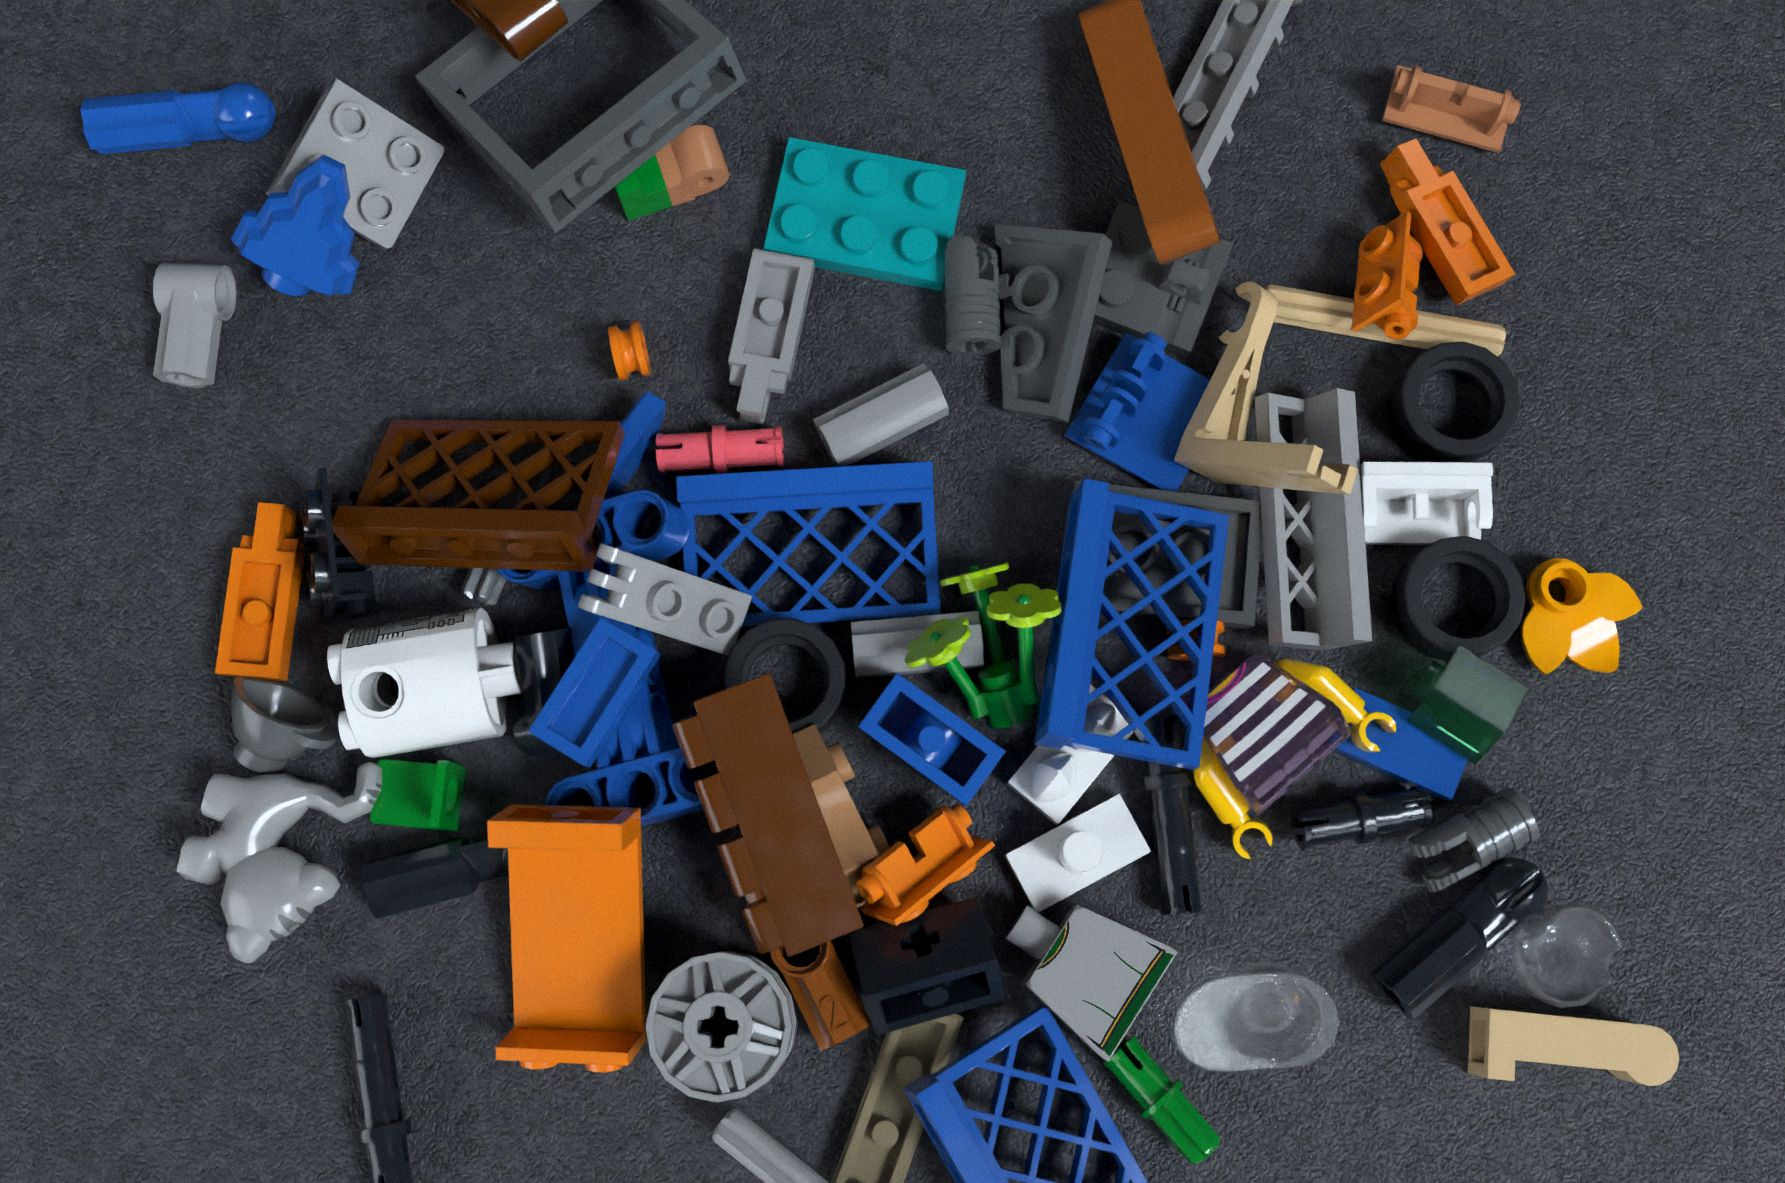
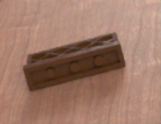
(469, 531)

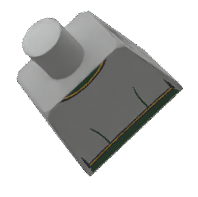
(1090, 972)

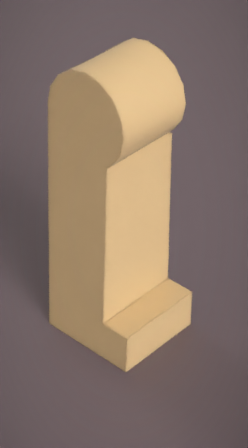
(1625, 1049)

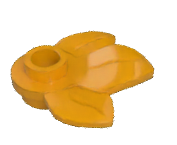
(1582, 624)

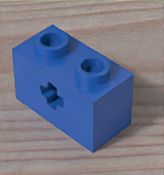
(931, 739)

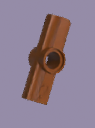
(822, 993)

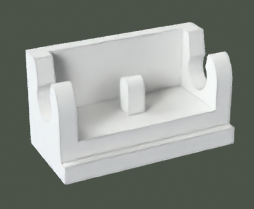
(1425, 501)

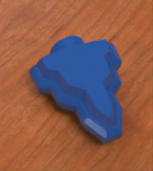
(303, 233)

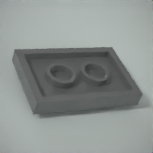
(1240, 566)

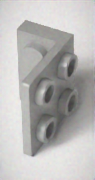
(382, 157)

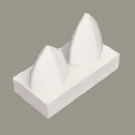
(1057, 778)

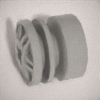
(749, 1057)

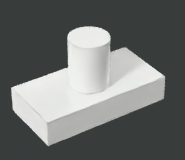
(1077, 853)

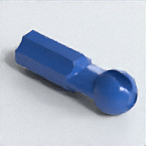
(176, 118)

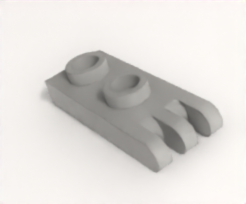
(667, 601)

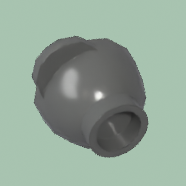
(276, 724)

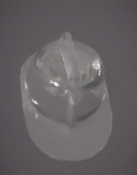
(1256, 1020)

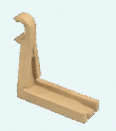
(1219, 427)

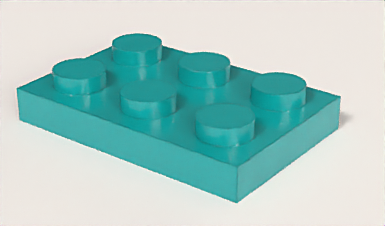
(865, 213)

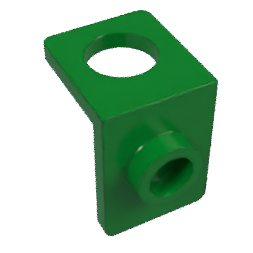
(420, 795)

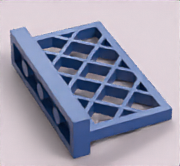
(812, 490)
(1076, 630)
(970, 1154)

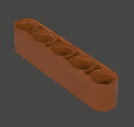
(1149, 129)

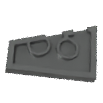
(1049, 308)

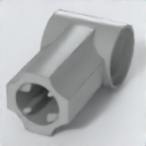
(192, 308)

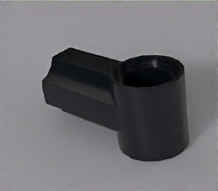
(542, 661)

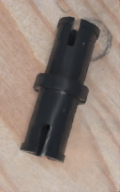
(1361, 817)

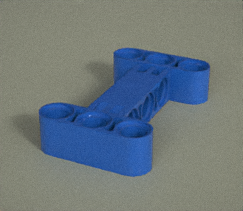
(644, 736)

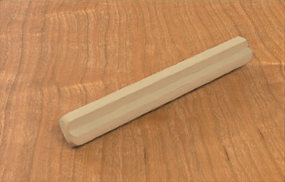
(1335, 315)

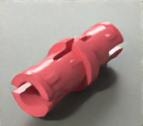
(720, 449)

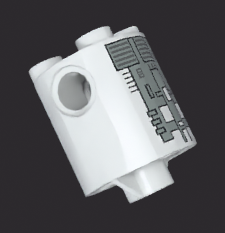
(448, 678)

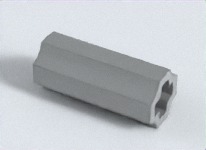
(881, 416)
(883, 644)

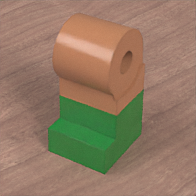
(675, 174)

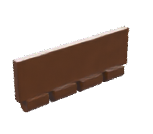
(782, 828)

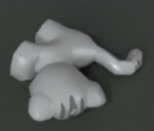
(266, 885)

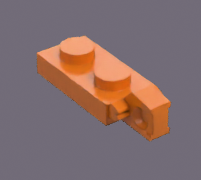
(1445, 224)
(262, 598)

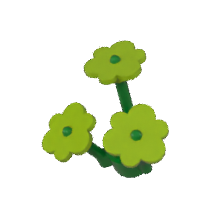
(1003, 694)

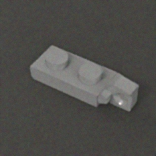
(768, 329)

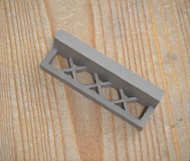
(1326, 527)

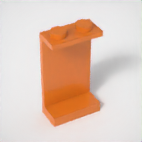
(574, 934)

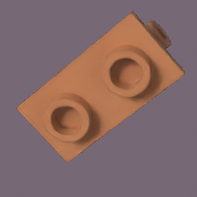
(1450, 108)

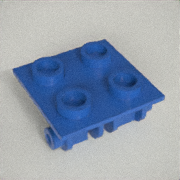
(1140, 411)

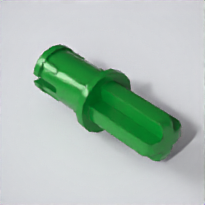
(1163, 1101)

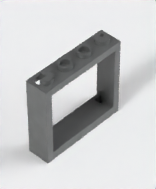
(614, 141)

